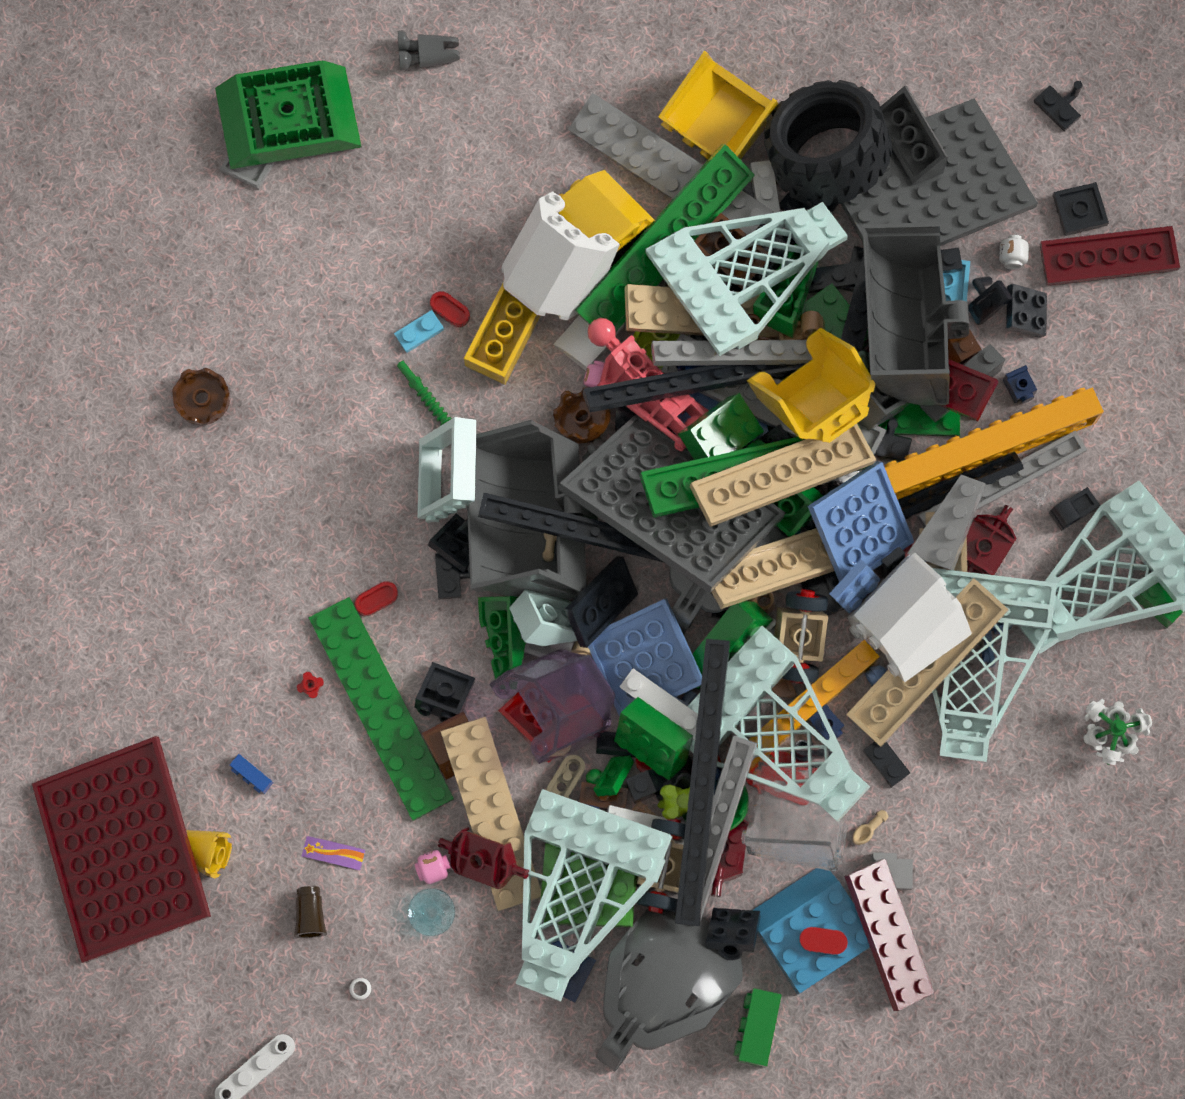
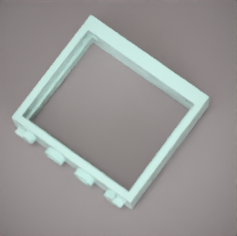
(462, 437)

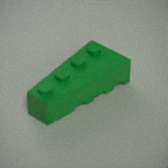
(788, 315)
(735, 626)

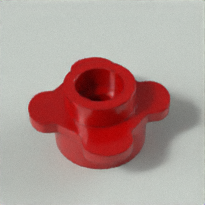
(311, 691)

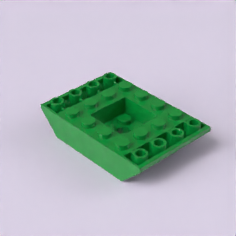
(262, 133)

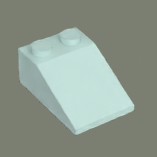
(542, 619)

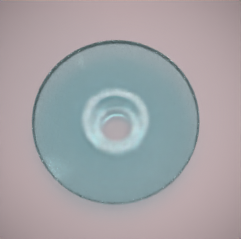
(427, 900)

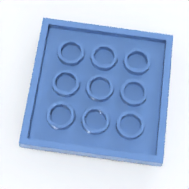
(861, 521)
(652, 646)

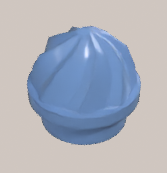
(875, 674)

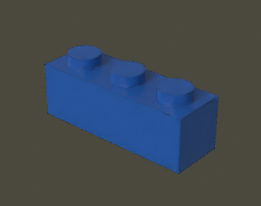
(251, 774)

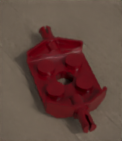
(995, 532)
(496, 858)
(732, 861)

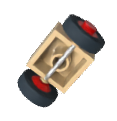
(803, 631)
(670, 874)

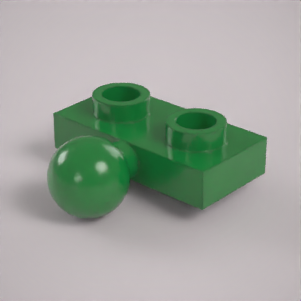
(612, 777)

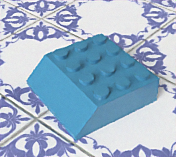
(810, 902)

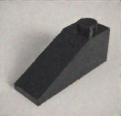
(650, 783)

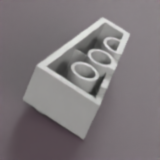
(949, 526)

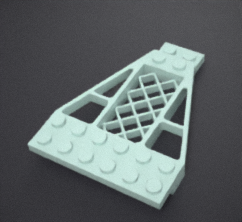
(703, 291)
(1151, 538)
(1029, 605)
(749, 679)
(591, 835)

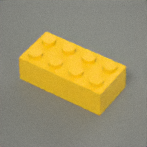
(501, 337)

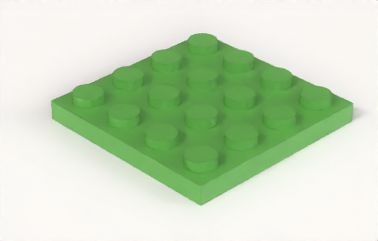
(620, 891)

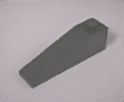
(986, 361)

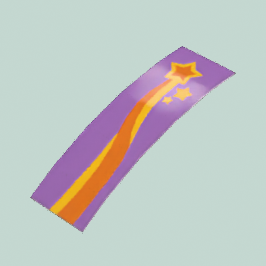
(333, 853)

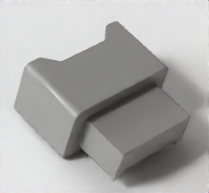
(900, 869)

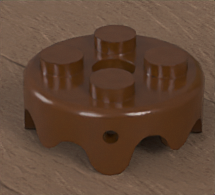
(196, 382)
(568, 412)

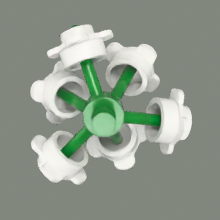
(1116, 718)

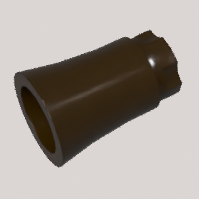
(309, 913)

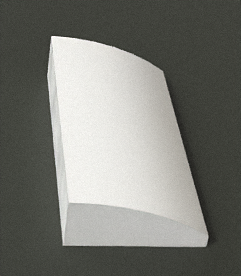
(578, 347)

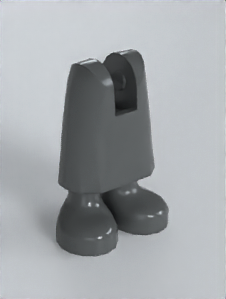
(429, 49)

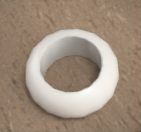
(351, 988)

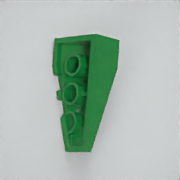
(502, 632)

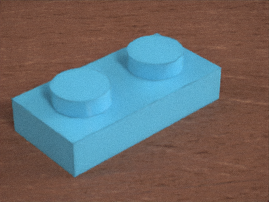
(419, 331)

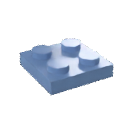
(855, 586)

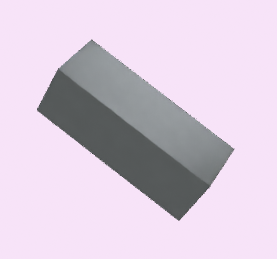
(913, 137)

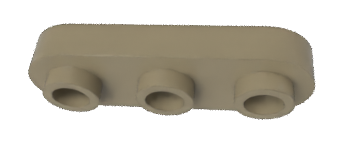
(566, 776)

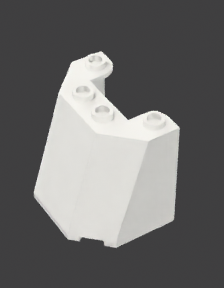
(554, 262)
(910, 618)

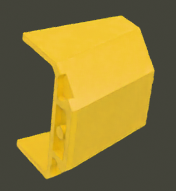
(716, 110)
(603, 206)
(823, 394)

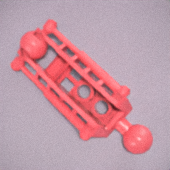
(630, 362)

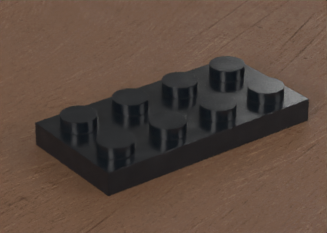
(601, 601)

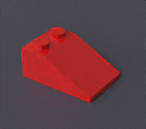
(521, 718)

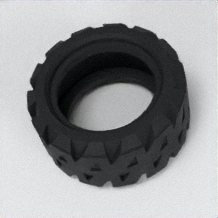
(816, 110)

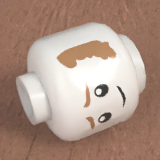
(1013, 252)

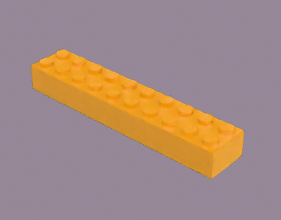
(1001, 438)

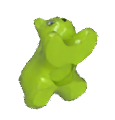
(674, 801)

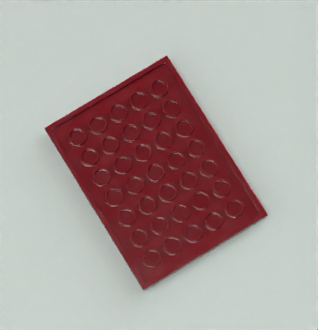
(121, 850)

